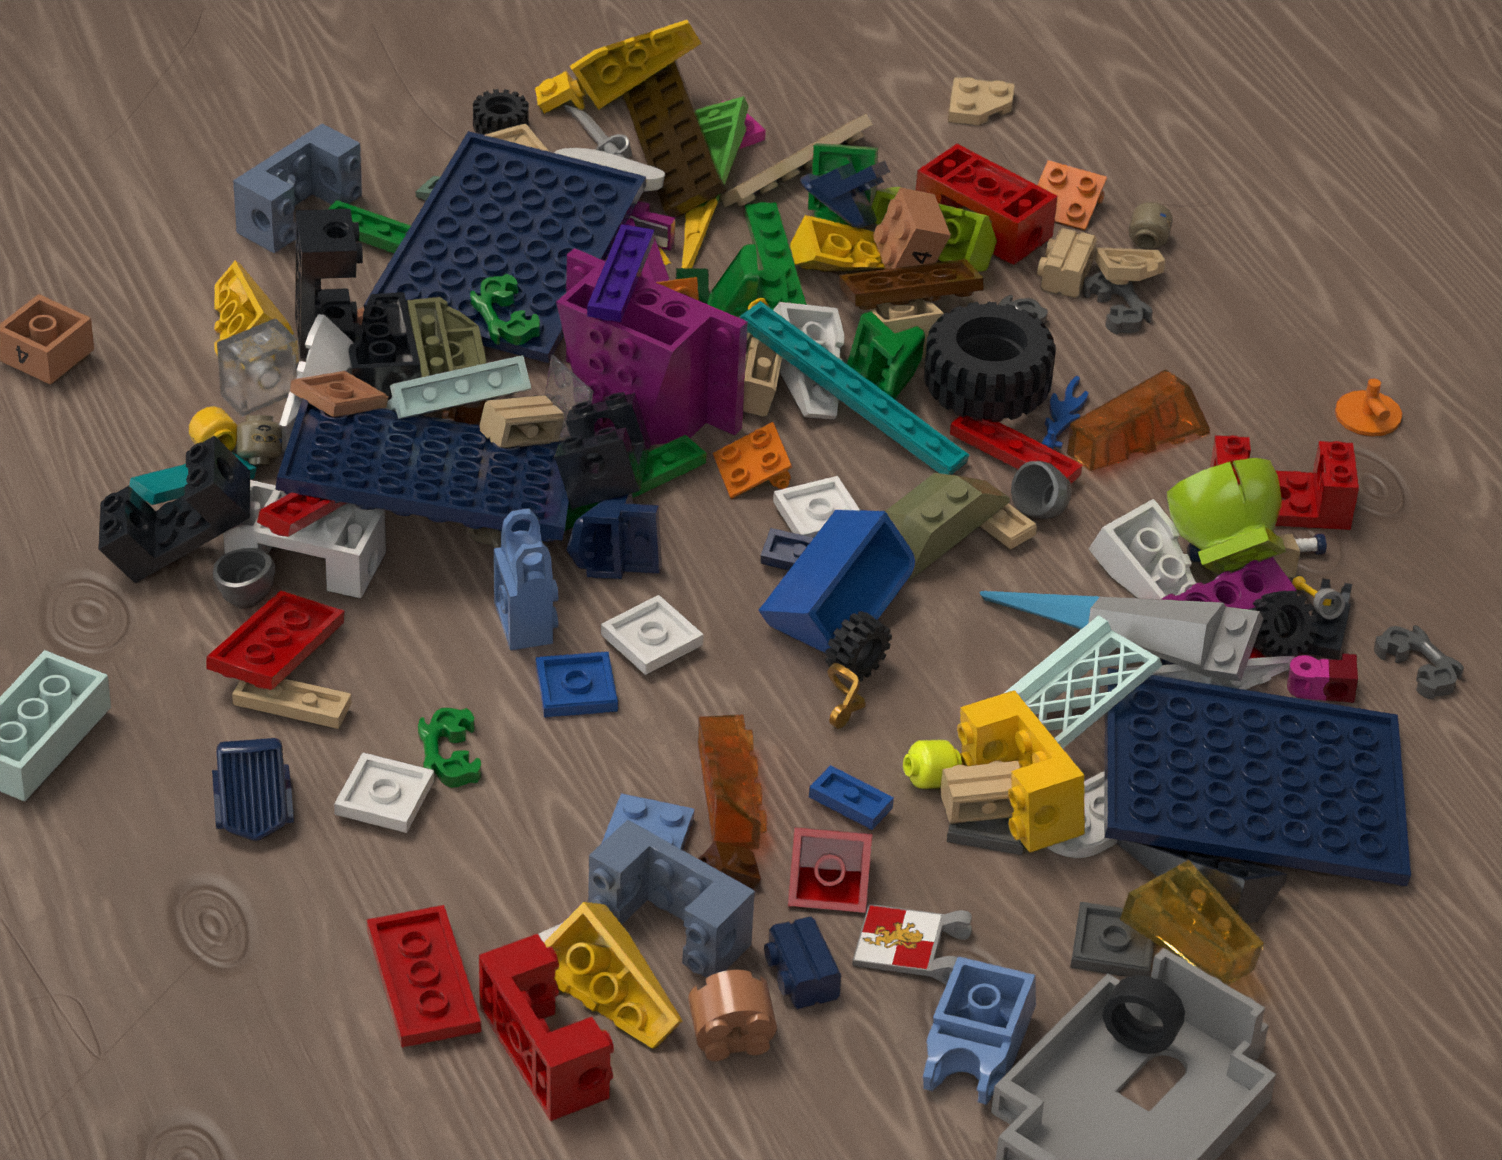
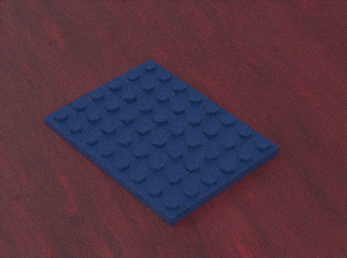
(515, 215)
(422, 469)
(1257, 778)

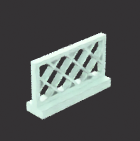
(459, 387)
(1064, 671)

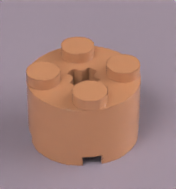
(732, 1015)

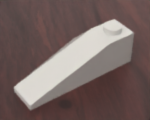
(825, 328)
(326, 355)
(1144, 553)

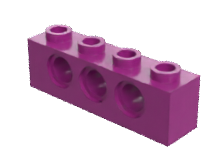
(1240, 587)

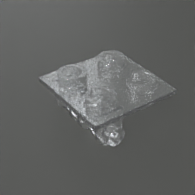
(565, 390)

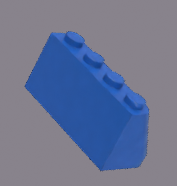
(847, 568)

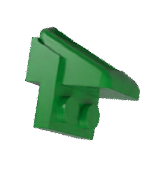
(831, 156)
(745, 283)
(886, 356)

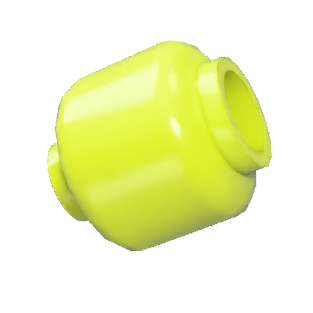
(927, 760)

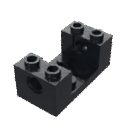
(325, 250)
(599, 460)
(147, 539)

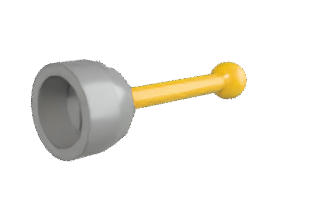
(1322, 599)

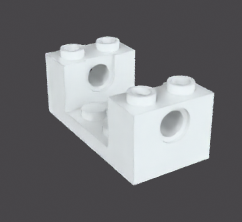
(347, 538)

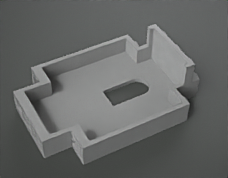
(1067, 1087)

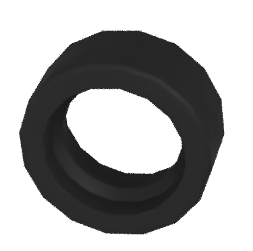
(1154, 996)

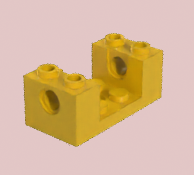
(1048, 784)

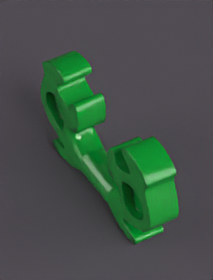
(502, 291)
(453, 725)

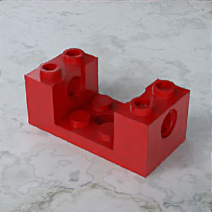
(1018, 208)
(1312, 498)
(561, 1067)

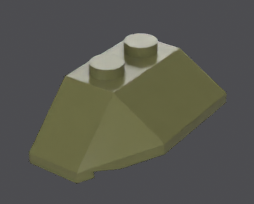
(444, 337)
(943, 513)

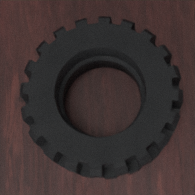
(989, 361)

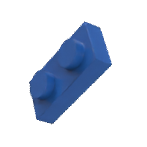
(851, 797)

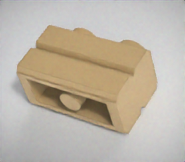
(1067, 262)
(761, 377)
(521, 421)
(977, 791)

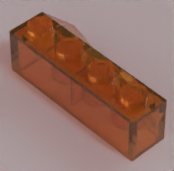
(1137, 421)
(729, 781)

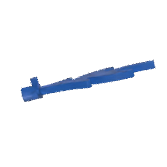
(1063, 414)

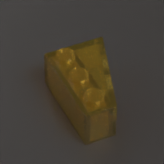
(1194, 923)

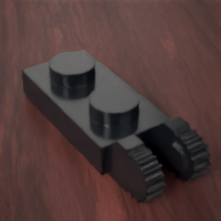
(1330, 631)

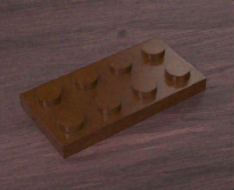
(910, 283)

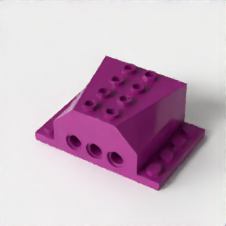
(667, 350)

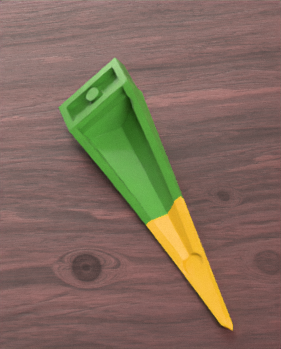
(724, 132)

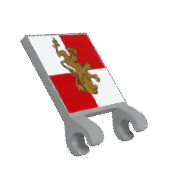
(909, 940)

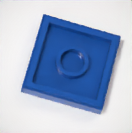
(576, 684)

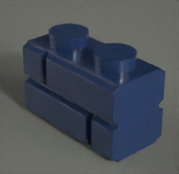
(803, 963)

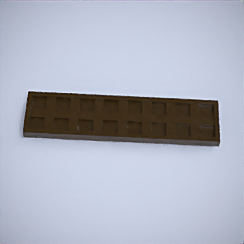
(674, 140)

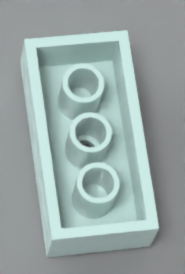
(46, 718)

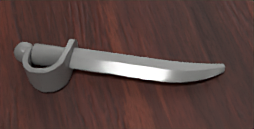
(615, 145)

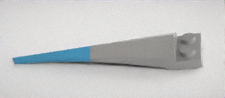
(1187, 633)

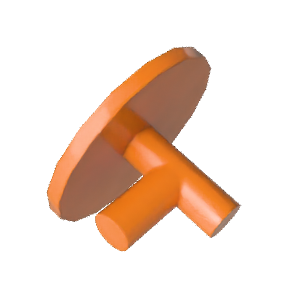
(1368, 411)

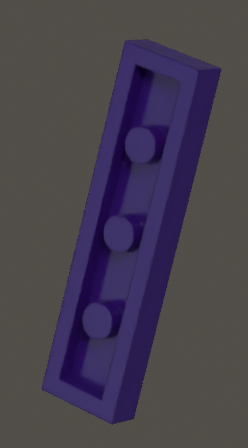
(620, 273)

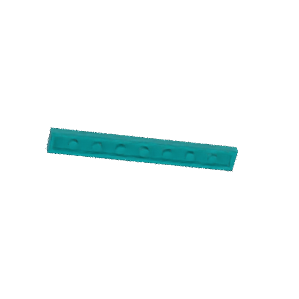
(854, 390)

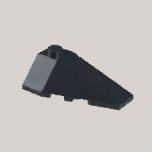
(385, 344)

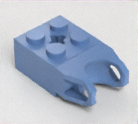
(524, 584)
(979, 1024)

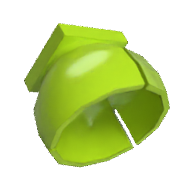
(1228, 519)

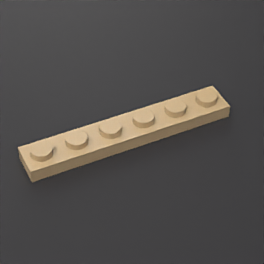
(789, 166)

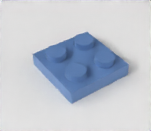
(660, 818)

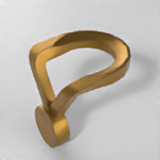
(842, 712)

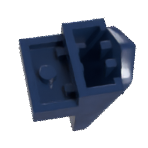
(844, 191)
(617, 539)
(252, 788)

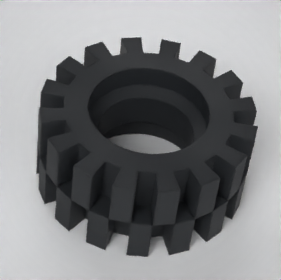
(499, 111)
(1299, 620)
(859, 644)

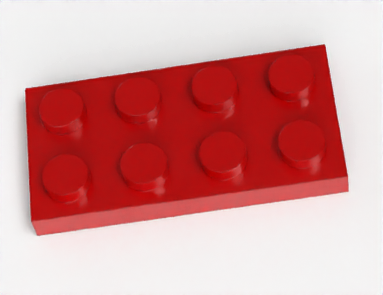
(275, 640)
(423, 976)

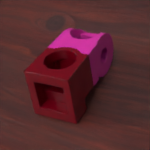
(1324, 678)

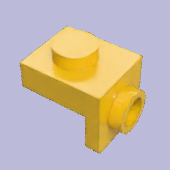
(559, 90)

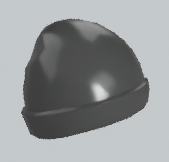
(1040, 490)
(244, 576)

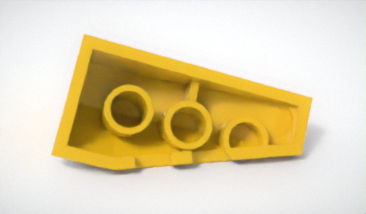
(834, 246)
(610, 974)

